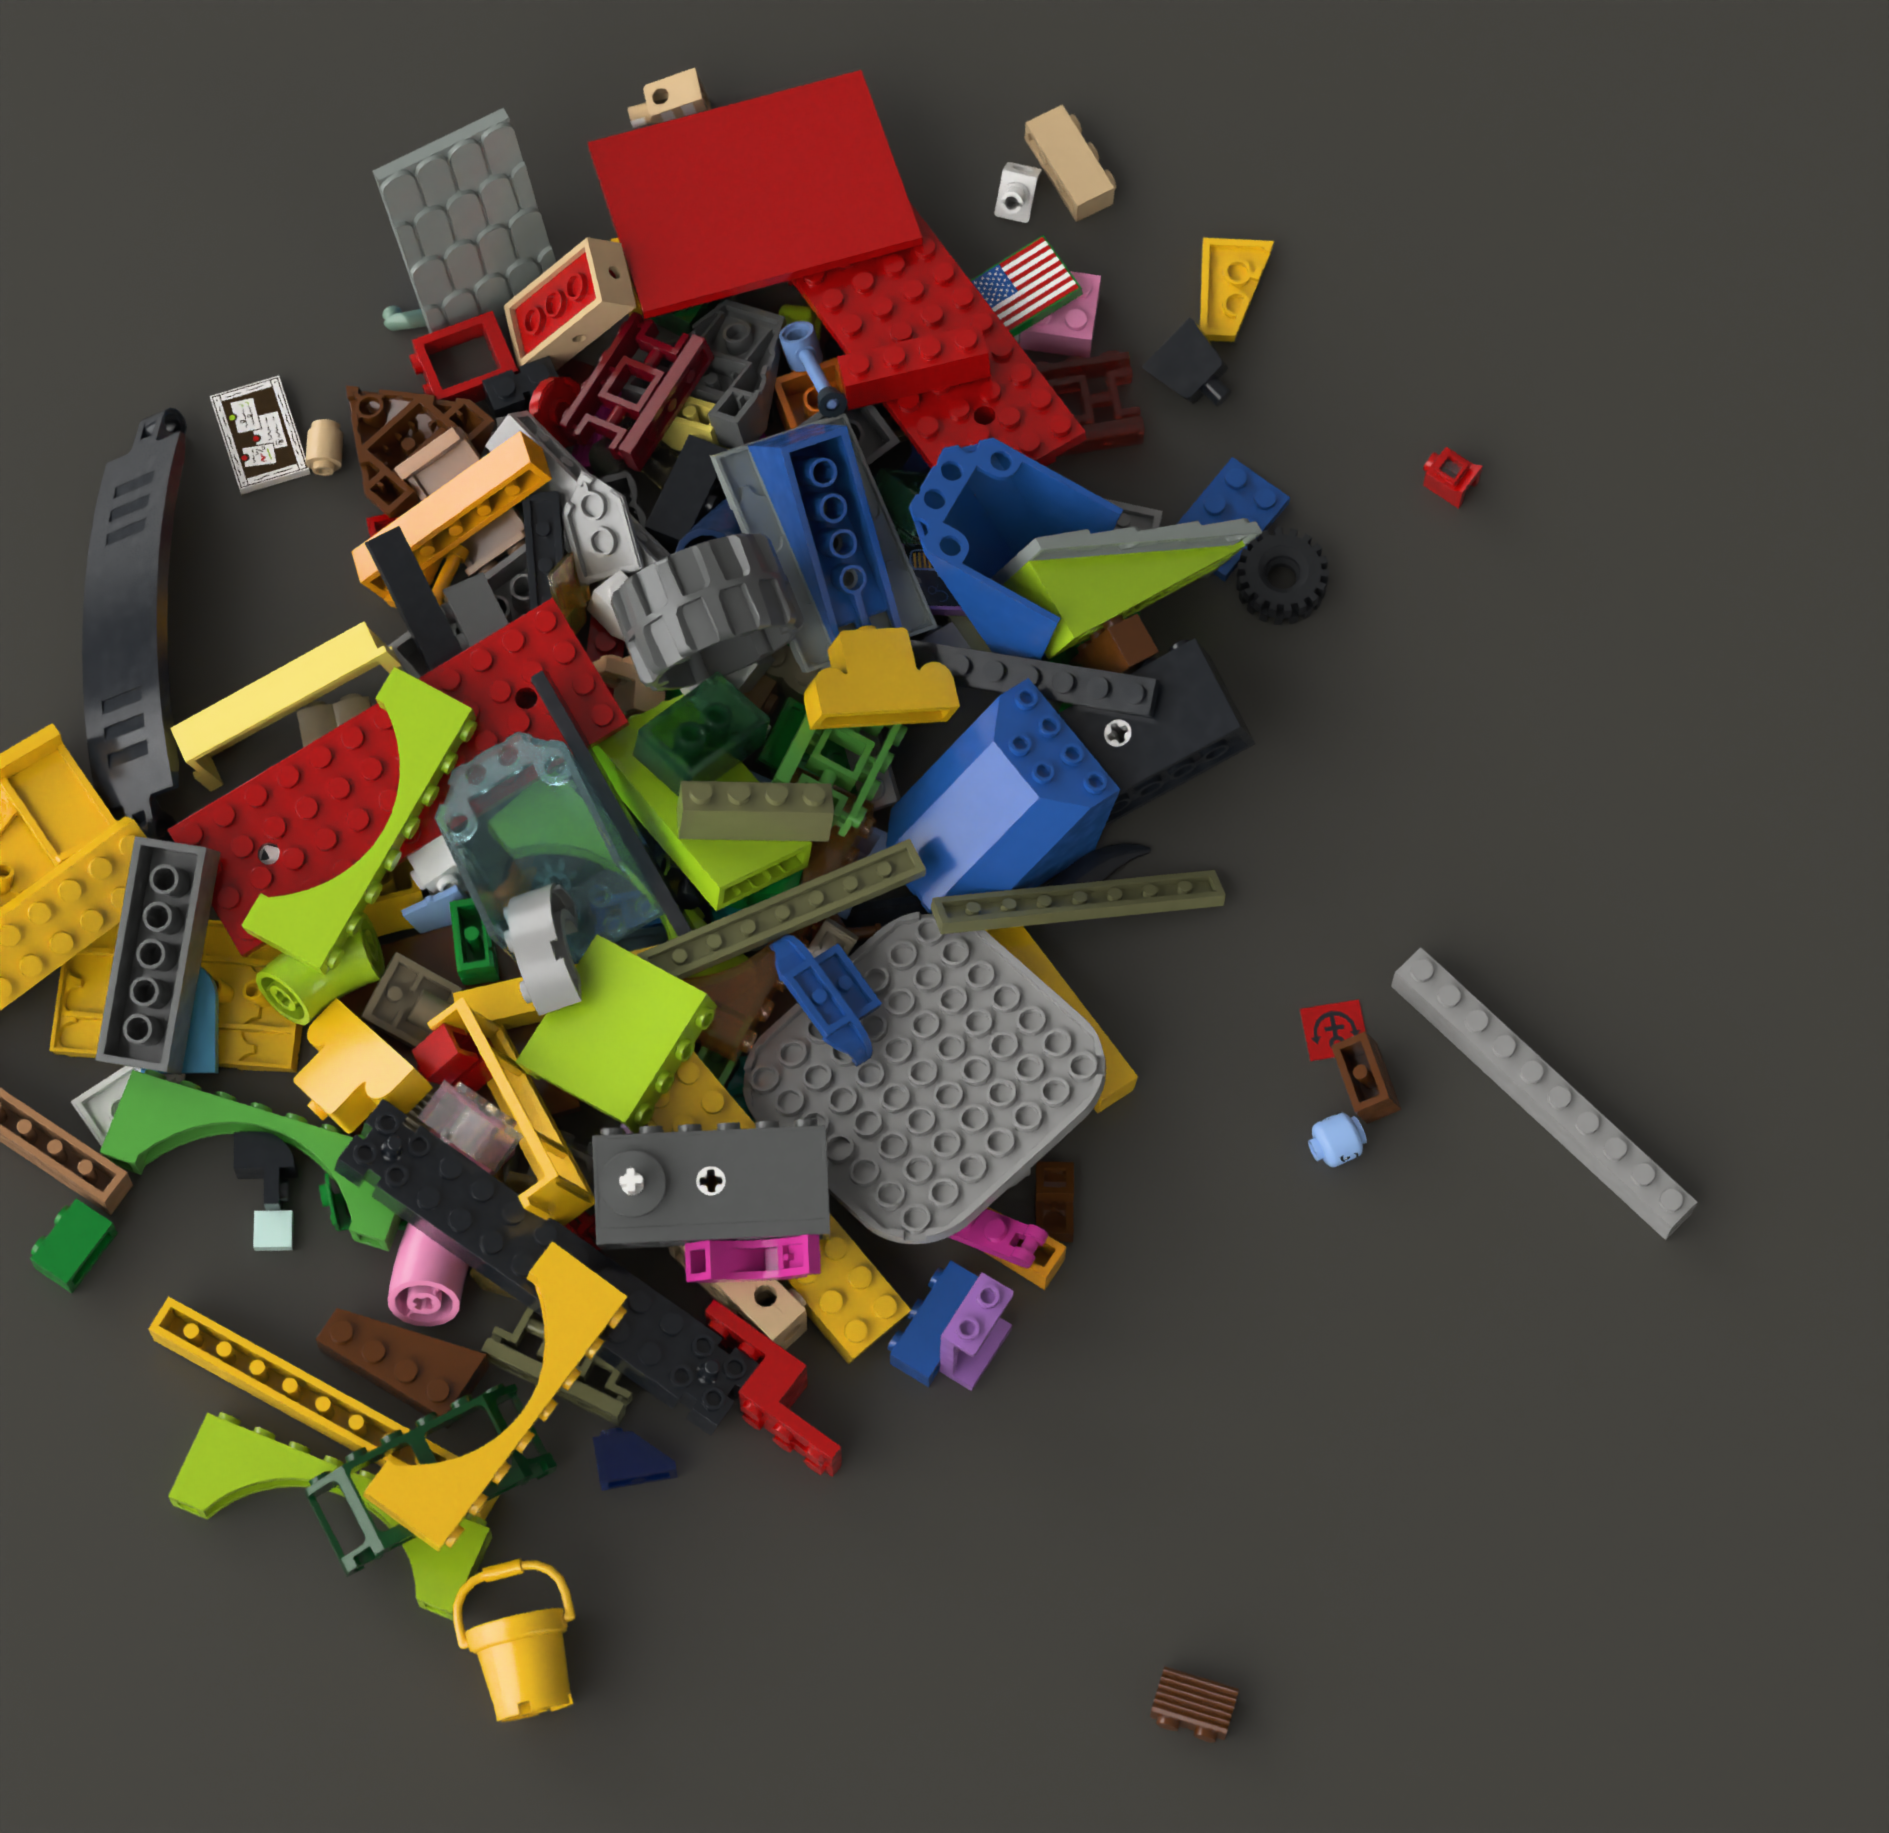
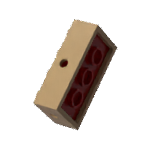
(570, 303)

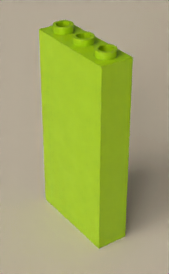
(718, 868)

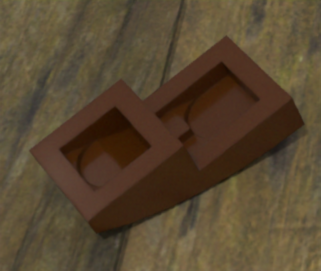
(1055, 1199)

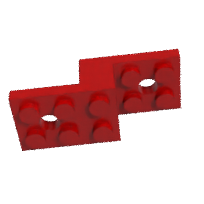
(773, 1391)

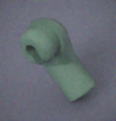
(397, 320)

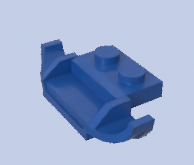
(829, 993)

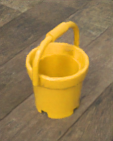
(521, 1652)

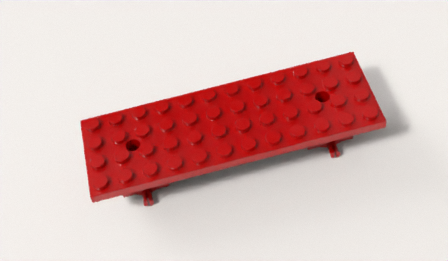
(926, 294)
(341, 789)

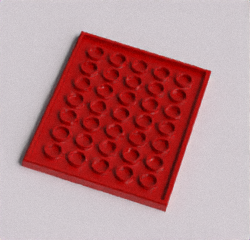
(754, 194)

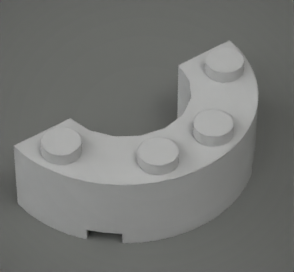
(538, 938)

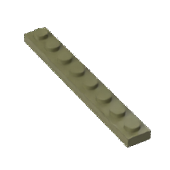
(1077, 901)
(788, 911)

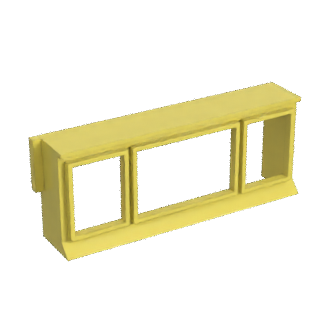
(277, 697)

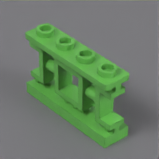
(832, 773)

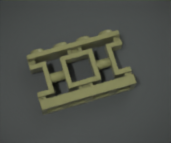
(529, 1370)

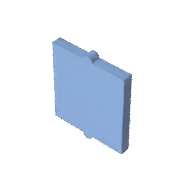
(433, 910)

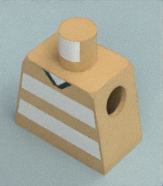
(671, 99)

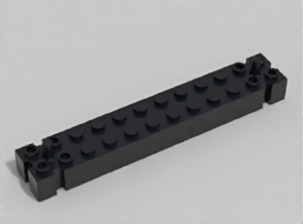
(501, 1240)

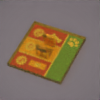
(568, 593)

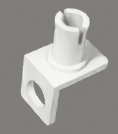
(1016, 192)

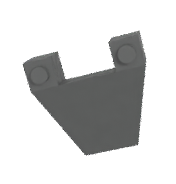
(739, 376)

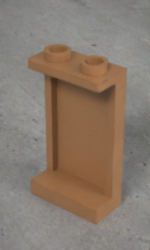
(439, 464)

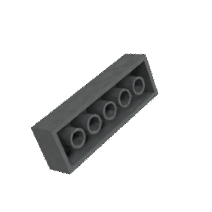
(158, 955)

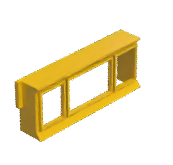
(561, 1186)

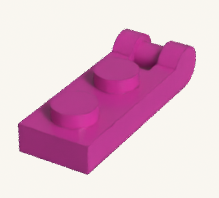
(1000, 1236)

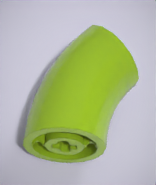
(303, 993)

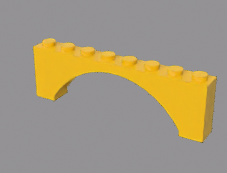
(439, 1495)

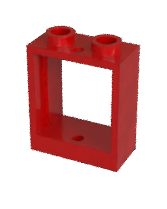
(456, 334)

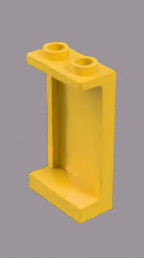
(53, 794)

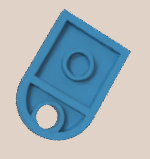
(203, 1035)

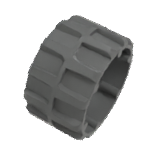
(706, 611)

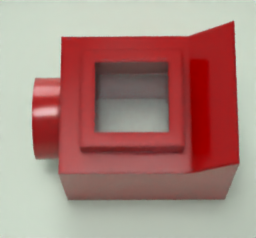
(1450, 475)

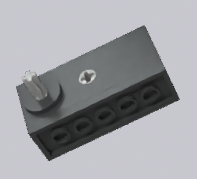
(655, 1197)

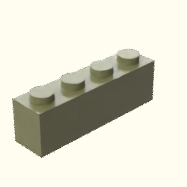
(755, 811)

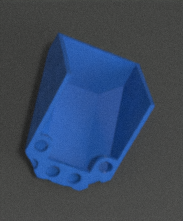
(979, 534)
(1004, 802)

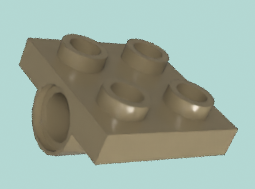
(408, 1000)

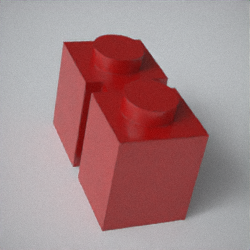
(452, 1057)

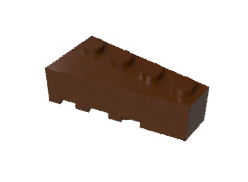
(402, 1362)

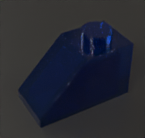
(629, 1460)

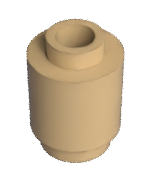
(324, 447)

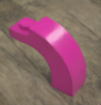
(752, 1259)

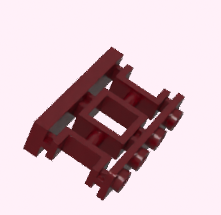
(659, 401)

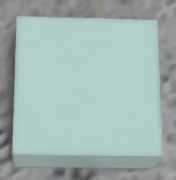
(273, 1230)

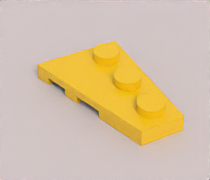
(1228, 283)

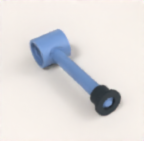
(805, 354)

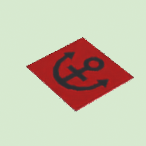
(1329, 1025)

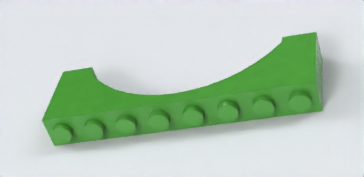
(164, 1115)

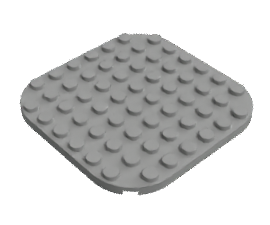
(962, 1088)

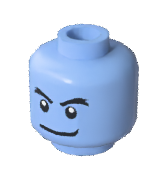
(1337, 1139)

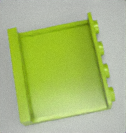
(622, 1037)

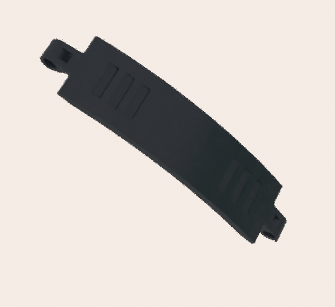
(126, 626)

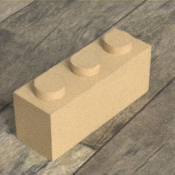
(1070, 162)

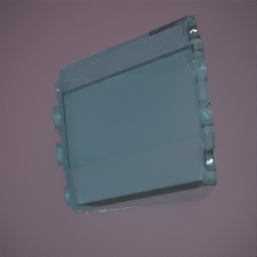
(533, 820)

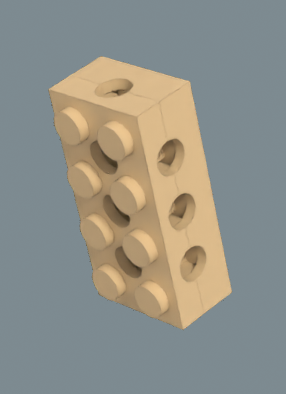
(780, 1322)

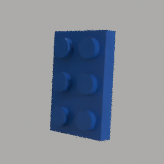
(1233, 496)

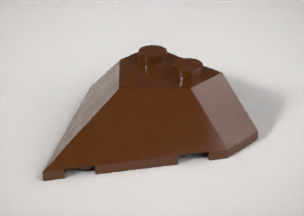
(397, 425)

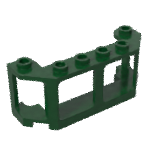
(381, 1542)

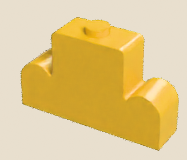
(878, 683)
(355, 1070)

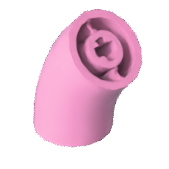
(425, 1281)

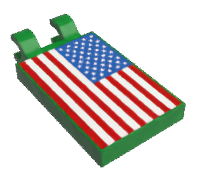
(1027, 286)

